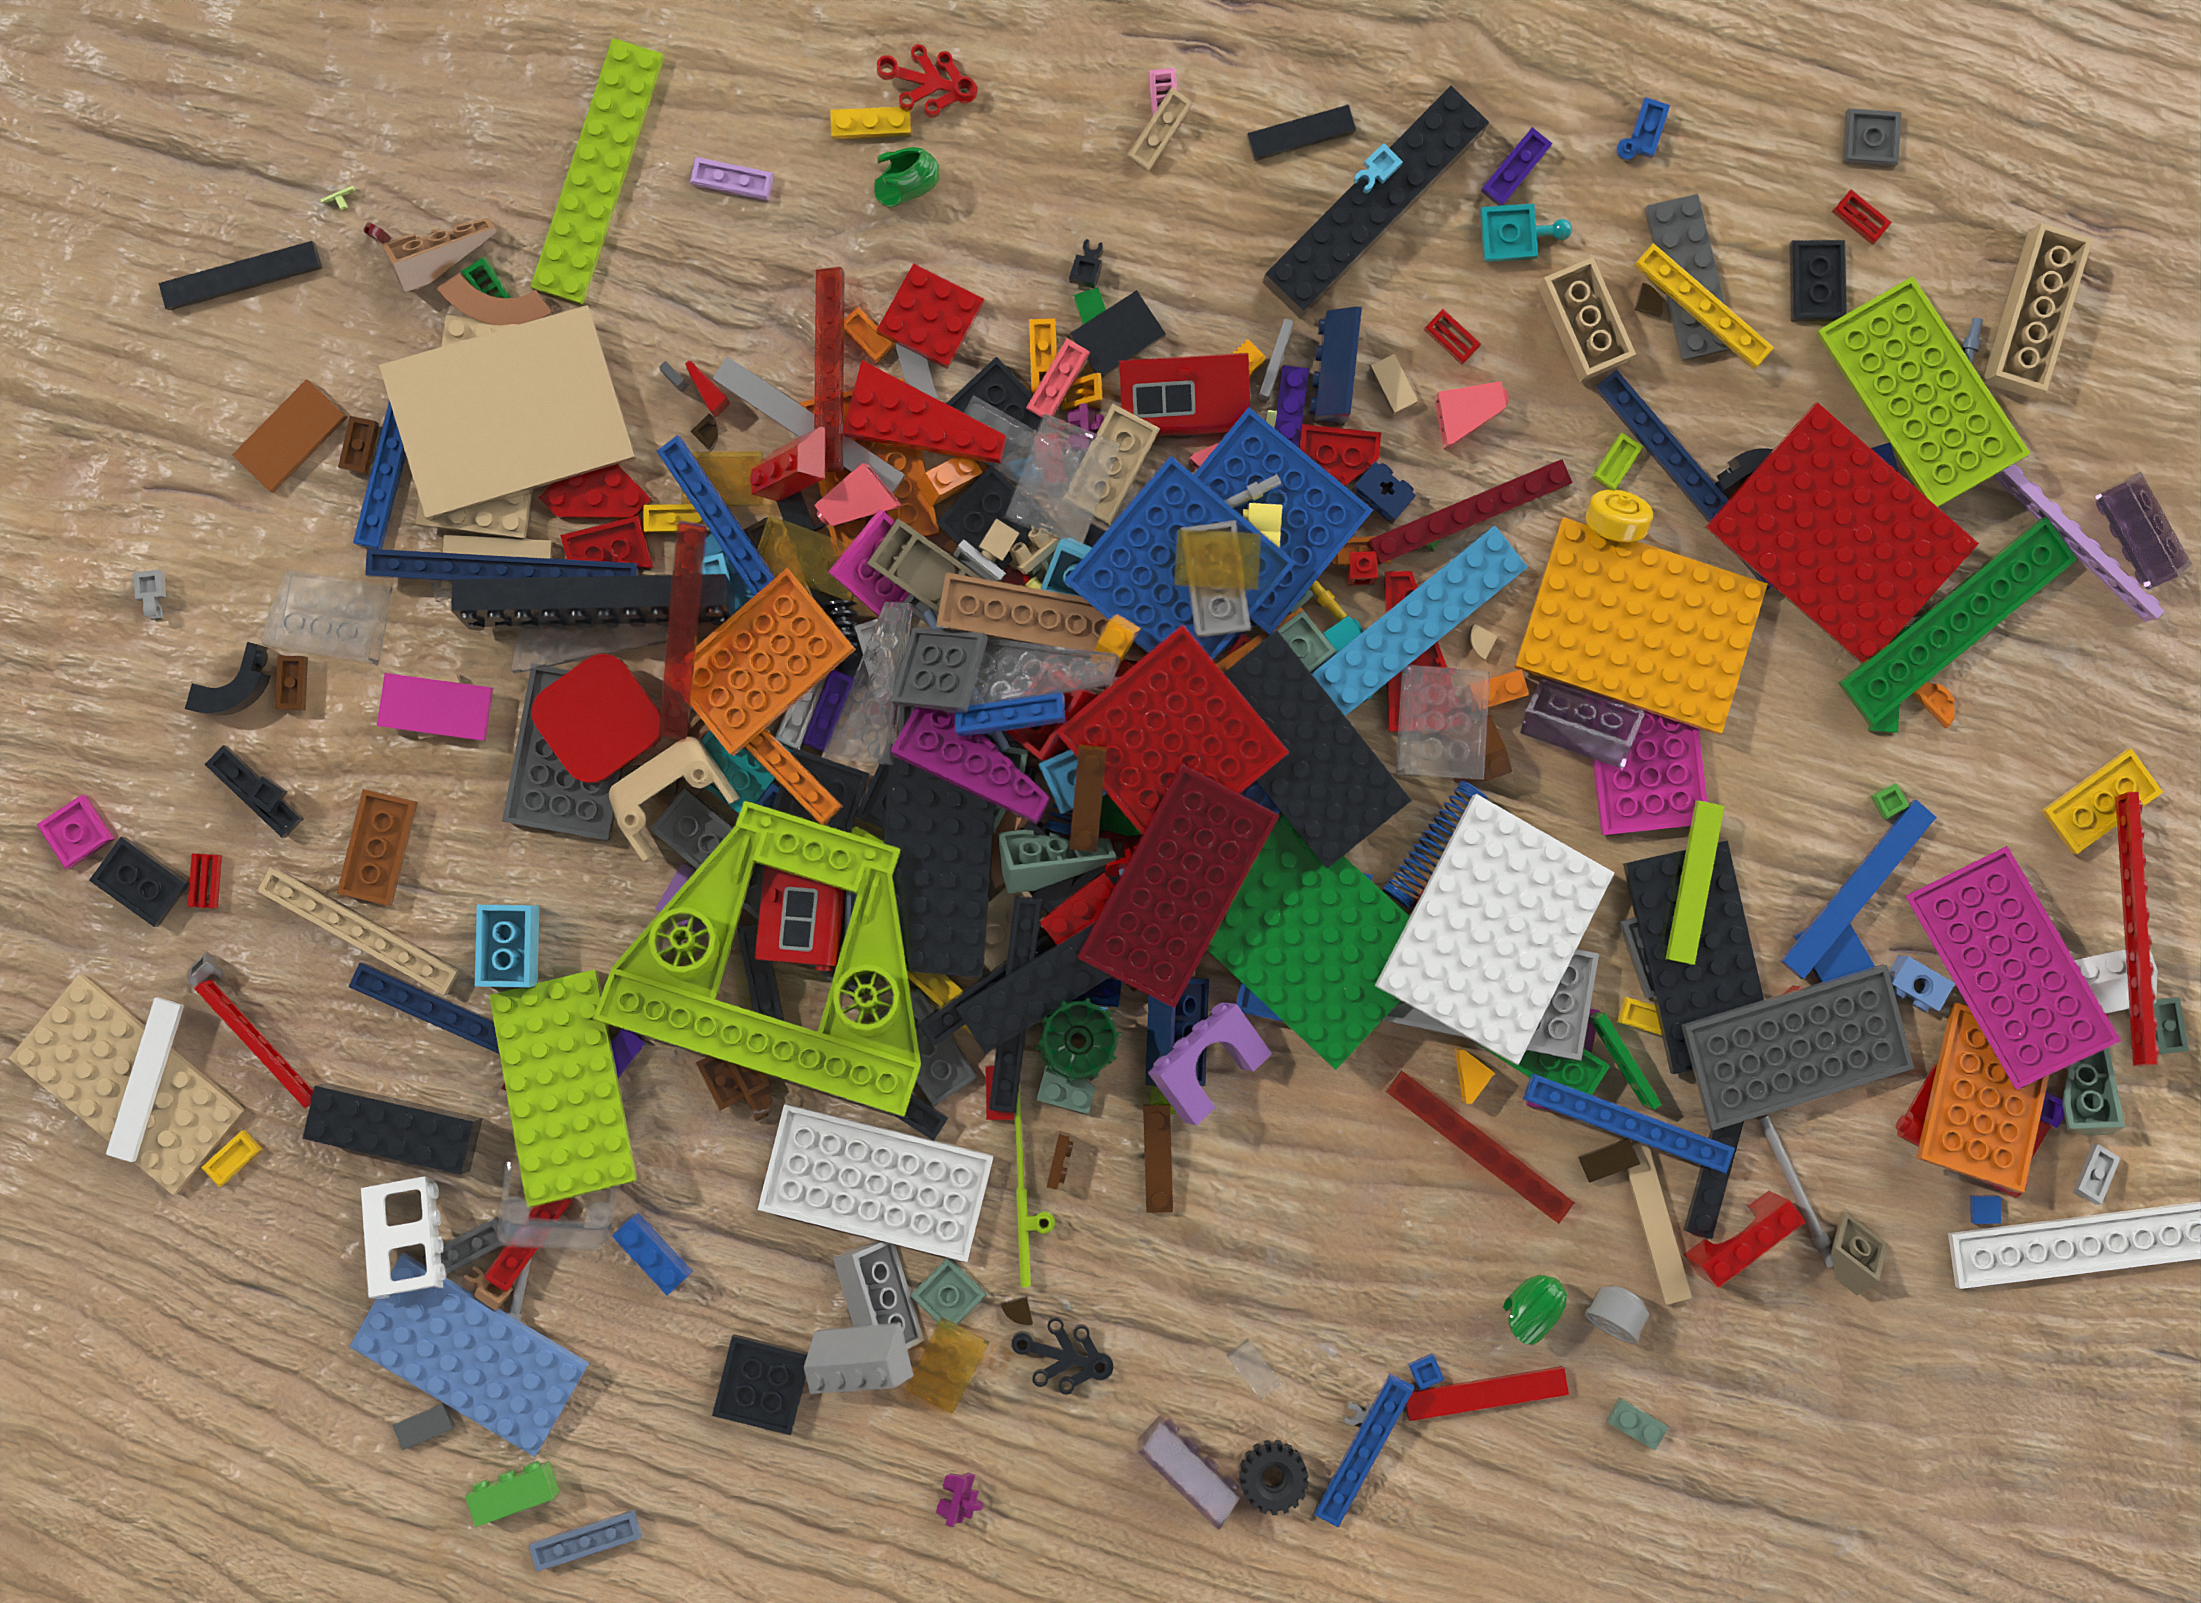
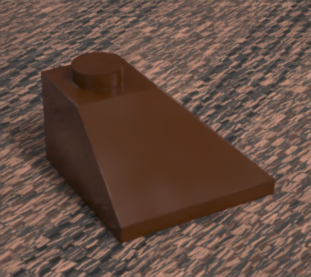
(1496, 755)

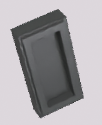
(423, 1426)

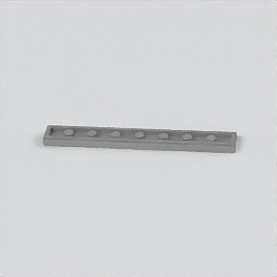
(796, 418)

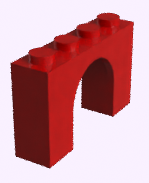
(1772, 1223)

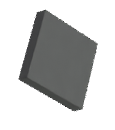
(1871, 137)

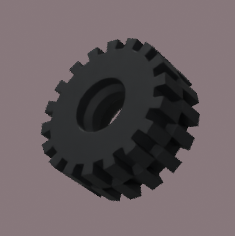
(1280, 1496)

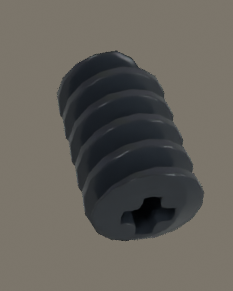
(840, 614)

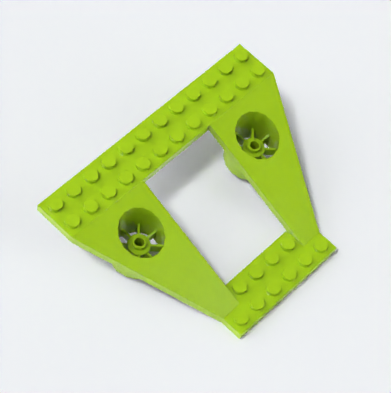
(679, 1004)

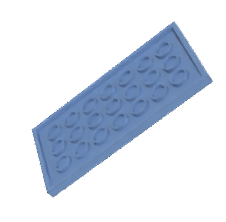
(471, 1357)

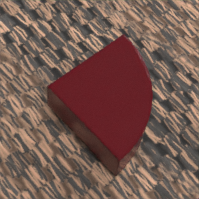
(376, 233)

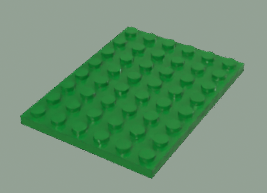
(1311, 943)

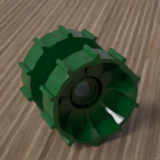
(1095, 1028)

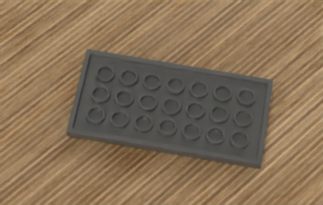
(1797, 1047)

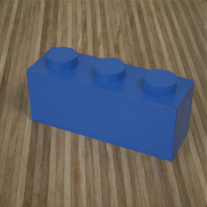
(652, 1253)

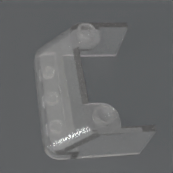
(518, 1230)

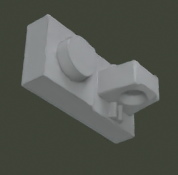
(2096, 1174)

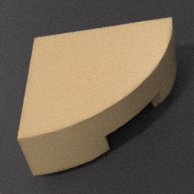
(1481, 641)

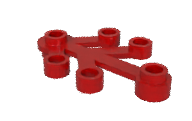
(930, 81)

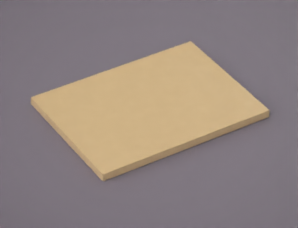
(507, 412)

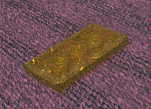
(804, 553)

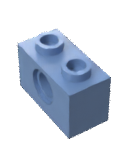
(1933, 989)

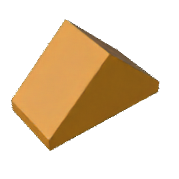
(1084, 390)
(1472, 1075)

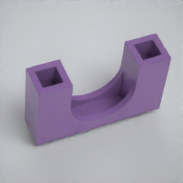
(1177, 1071)

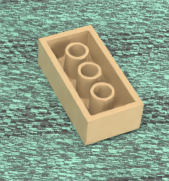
(1586, 319)

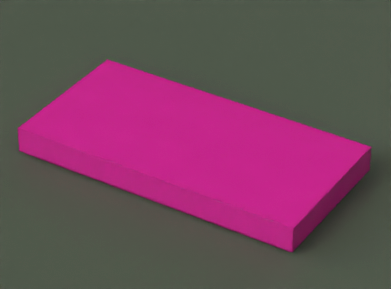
(435, 706)

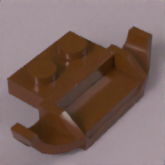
(732, 1083)

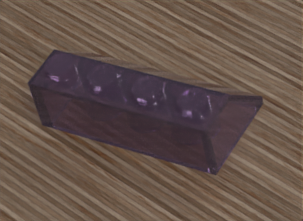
(2143, 531)
(1582, 722)
(1189, 1471)

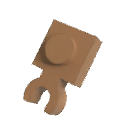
(485, 1291)

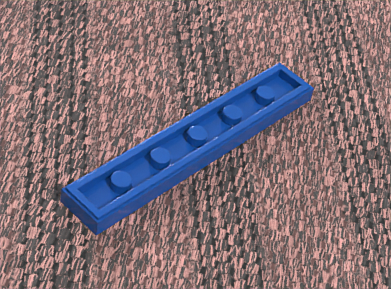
(381, 486)
(1364, 1450)

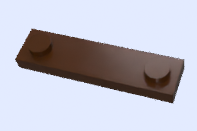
(1088, 798)
(1158, 1158)

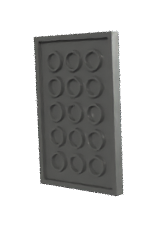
(542, 789)

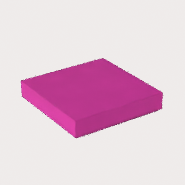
(75, 831)

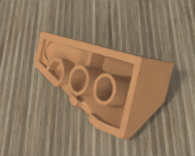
(426, 258)

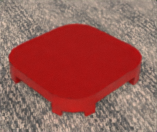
(597, 718)

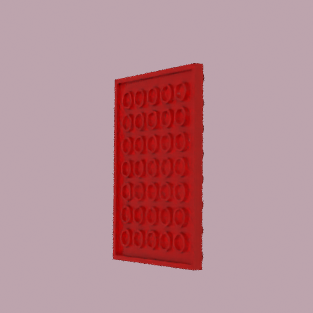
(1841, 534)

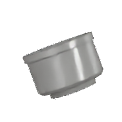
(1618, 1313)

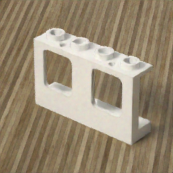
(382, 1239)

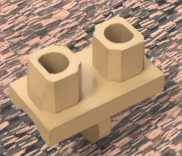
(1036, 556)

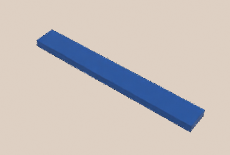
(716, 514)
(1858, 889)
(1628, 1123)

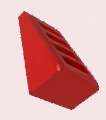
(712, 396)

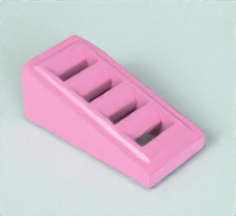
(1157, 76)

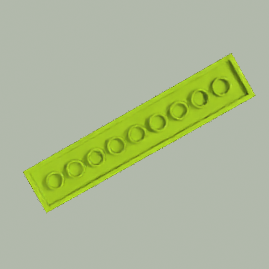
(597, 171)

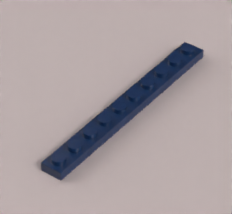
(1664, 448)
(471, 566)

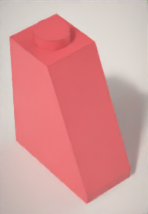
(1468, 409)
(856, 498)

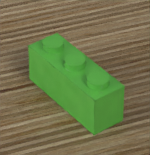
(511, 1492)

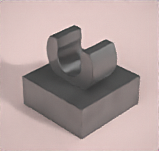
(203, 968)

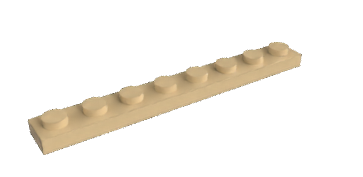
(358, 931)

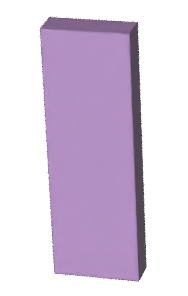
(732, 179)

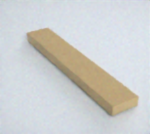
(1657, 1228)

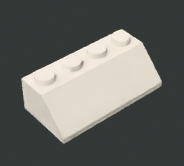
(2108, 979)

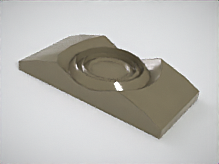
(915, 564)

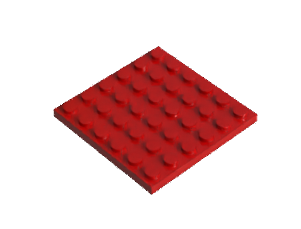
(1169, 713)

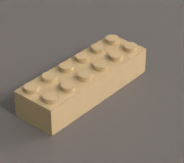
(2037, 310)

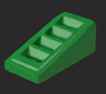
(477, 267)

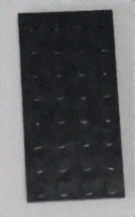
(1331, 778)
(940, 870)
(1724, 964)

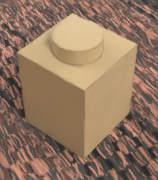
(998, 541)

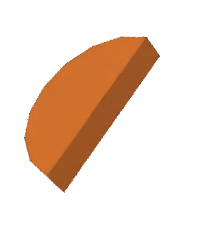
(1937, 702)

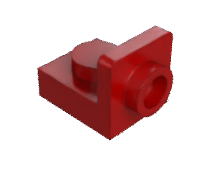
(1362, 568)

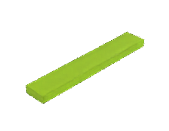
(1695, 882)

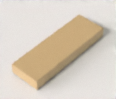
(1160, 129)

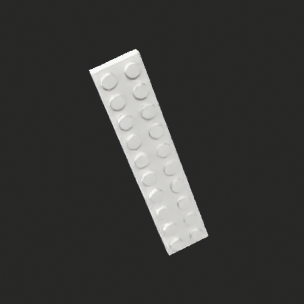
(2076, 1245)

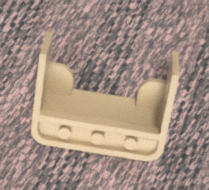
(685, 759)

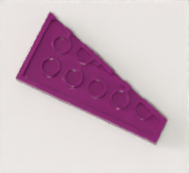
(967, 762)

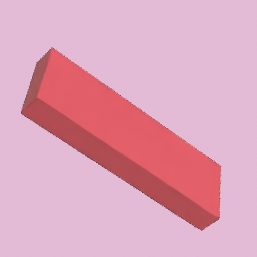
(1058, 379)

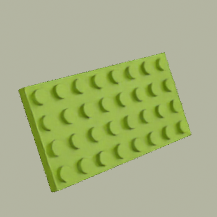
(1923, 393)
(562, 1089)

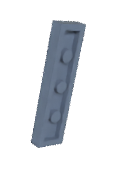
(585, 1540)

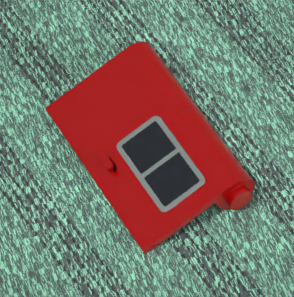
(1187, 392)
(801, 923)

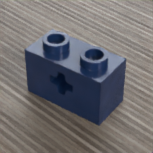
(1370, 488)

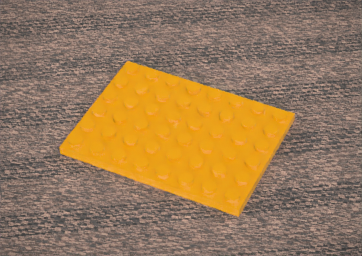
(1641, 626)

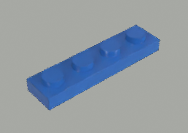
(1011, 714)

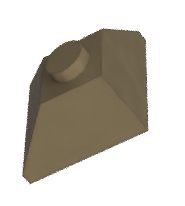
(1857, 1255)

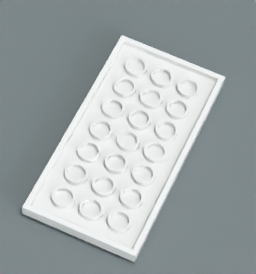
(875, 1182)

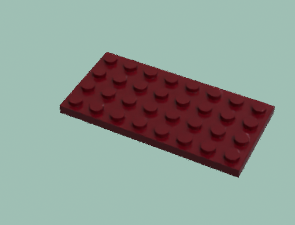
(1178, 885)

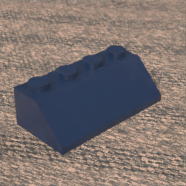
(1336, 365)
(1170, 1024)

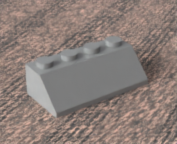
(878, 1289)
(857, 1359)

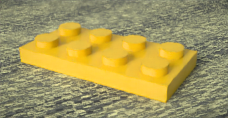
(2090, 806)

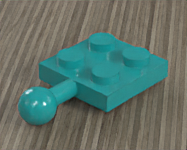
(1512, 232)

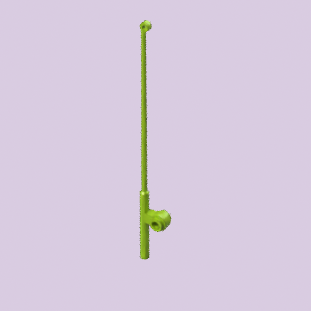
(1025, 1221)

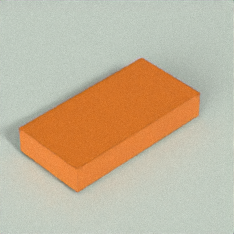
(864, 334)

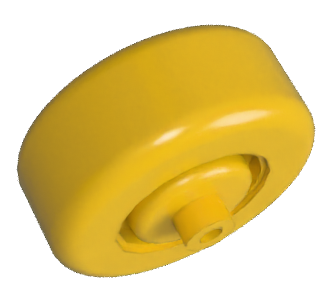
(1619, 515)

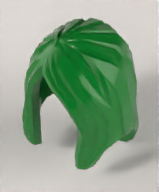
(908, 176)
(1535, 1308)

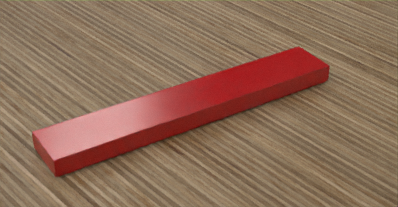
(255, 1042)
(1487, 1393)

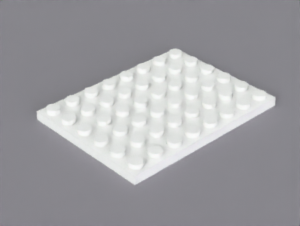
(1495, 929)

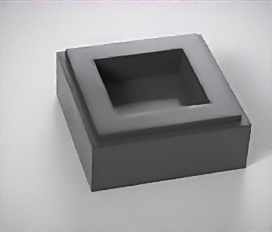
(673, 376)

